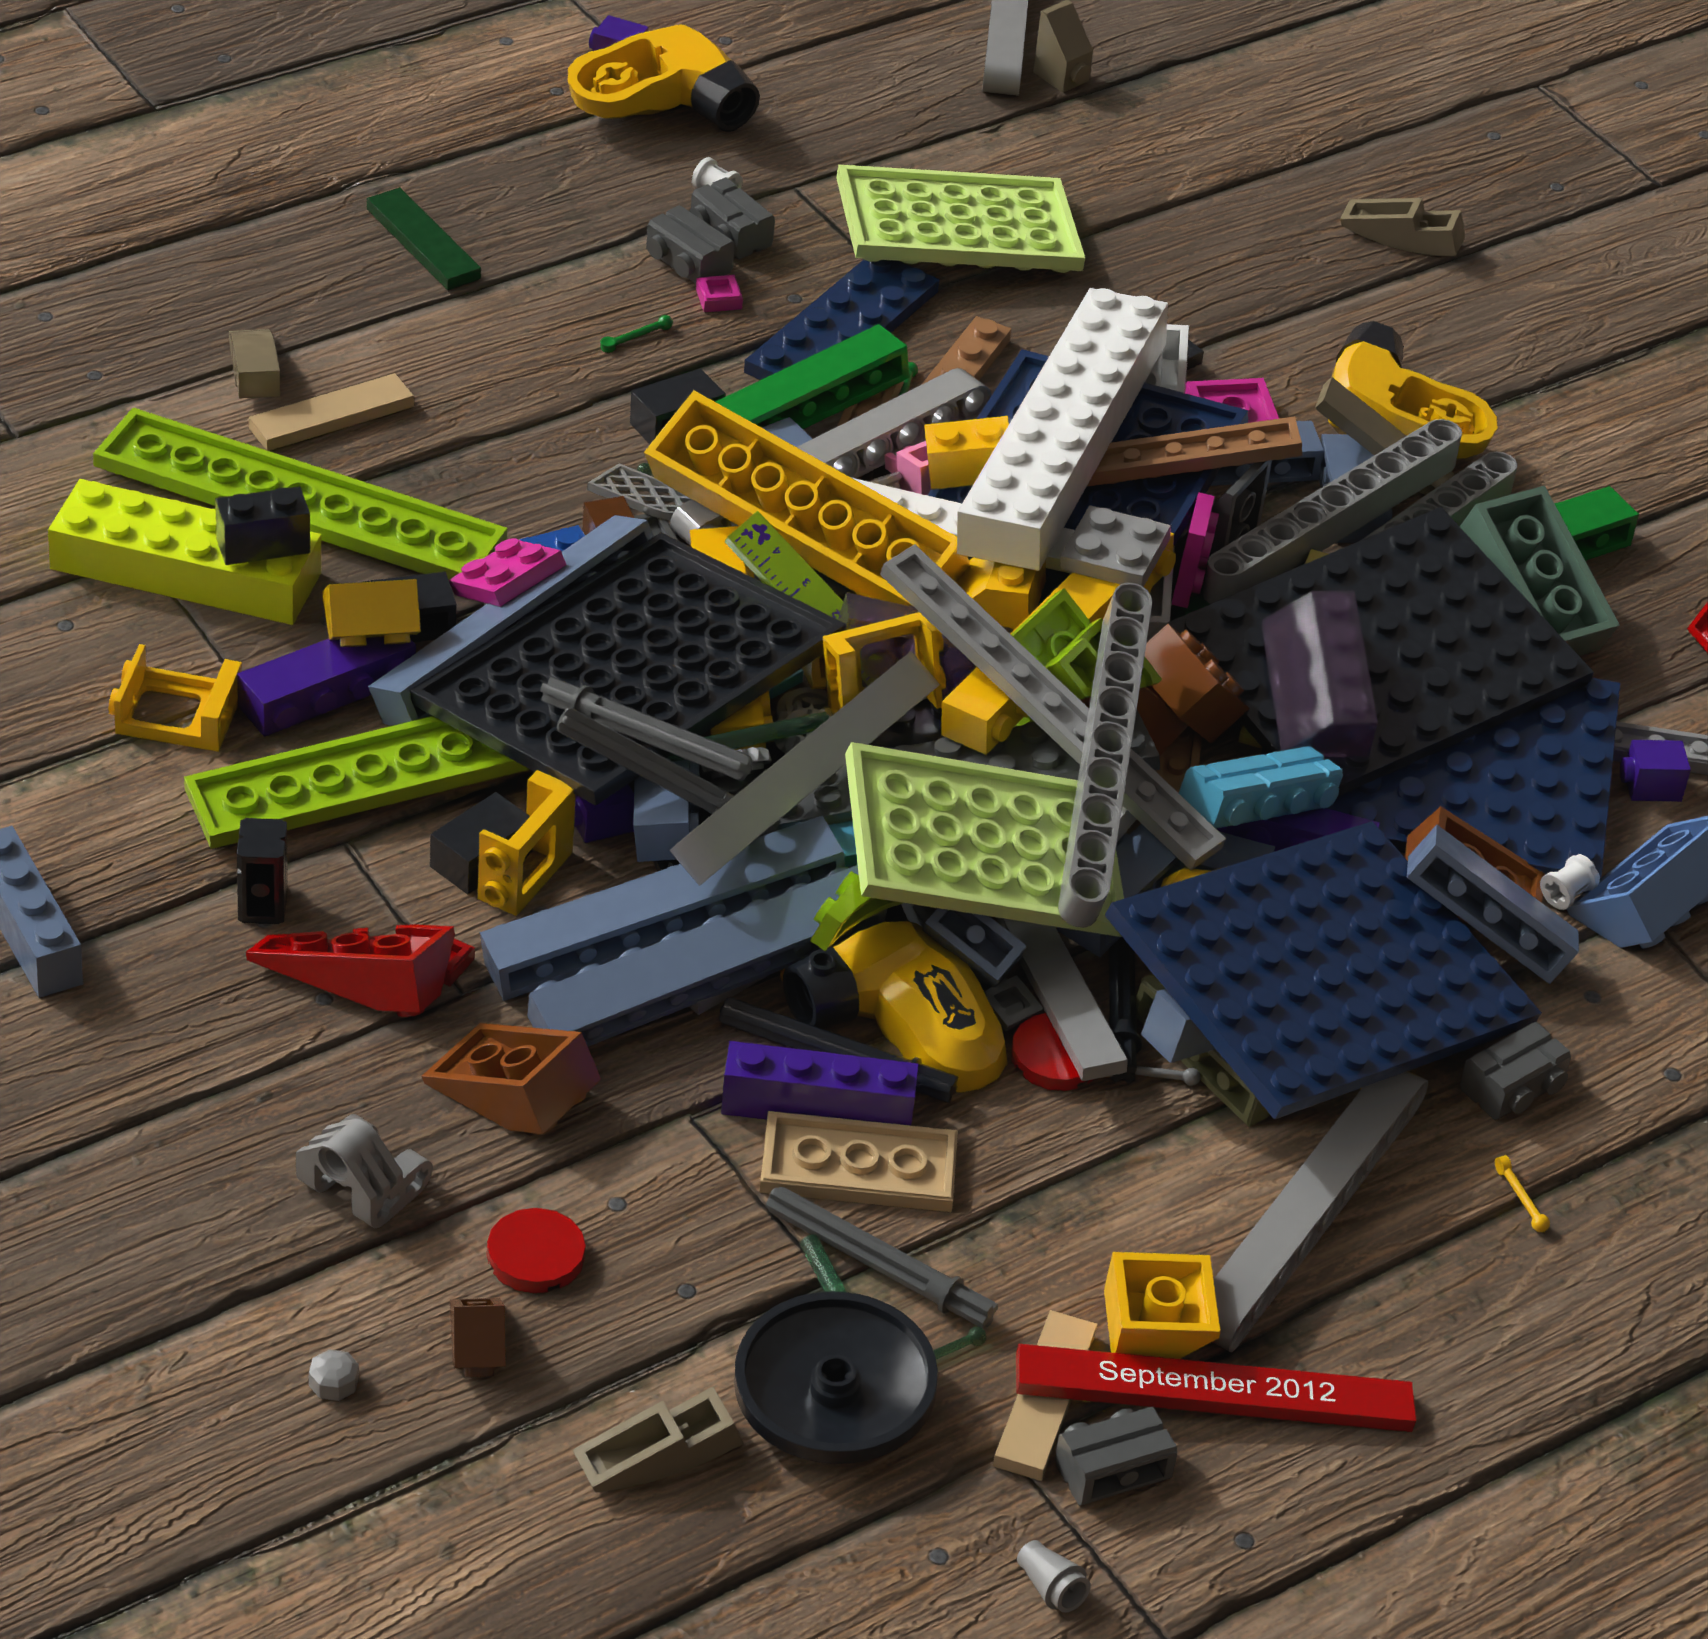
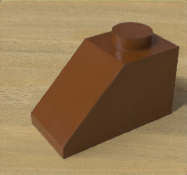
(478, 1335)

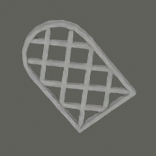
(635, 499)

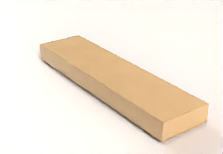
(331, 412)
(1038, 1419)

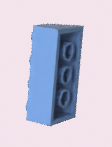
(1650, 887)

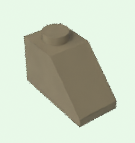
(1062, 48)

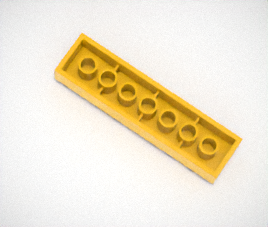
(817, 509)

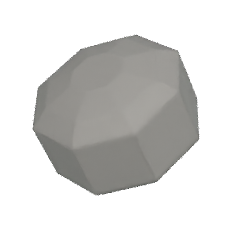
(333, 1375)

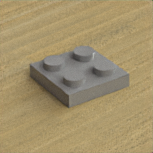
(1115, 546)

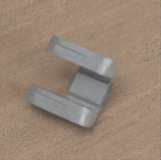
(359, 1159)

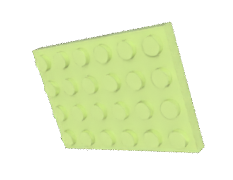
(959, 218)
(964, 836)

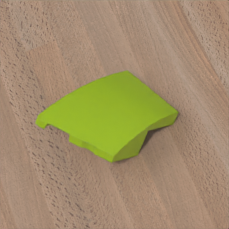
(1069, 644)

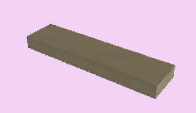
(1362, 422)

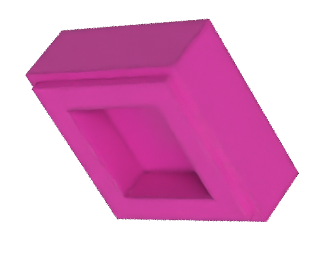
(719, 293)

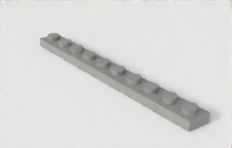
(1045, 699)

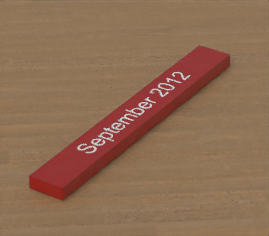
(1214, 1387)

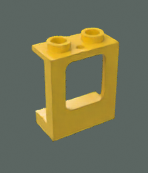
(844, 648)
(212, 719)
(546, 831)

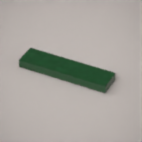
(424, 238)

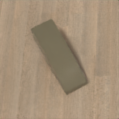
(1406, 225)
(255, 363)
(659, 1443)

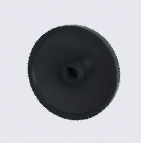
(835, 1377)

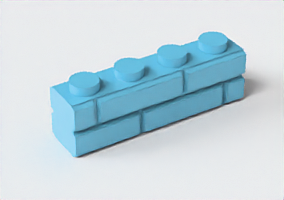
(1262, 786)

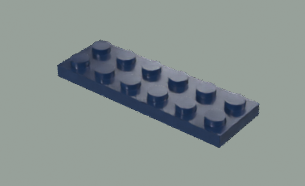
(866, 296)

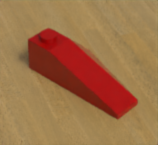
(381, 971)

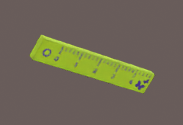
(781, 566)

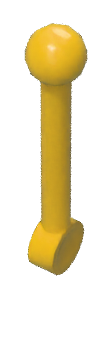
(1504, 1167)

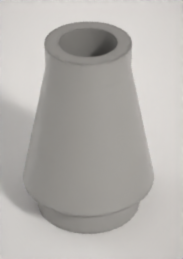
(1056, 1578)

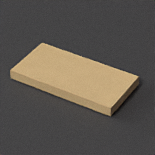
(860, 1161)

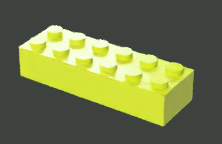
(173, 553)

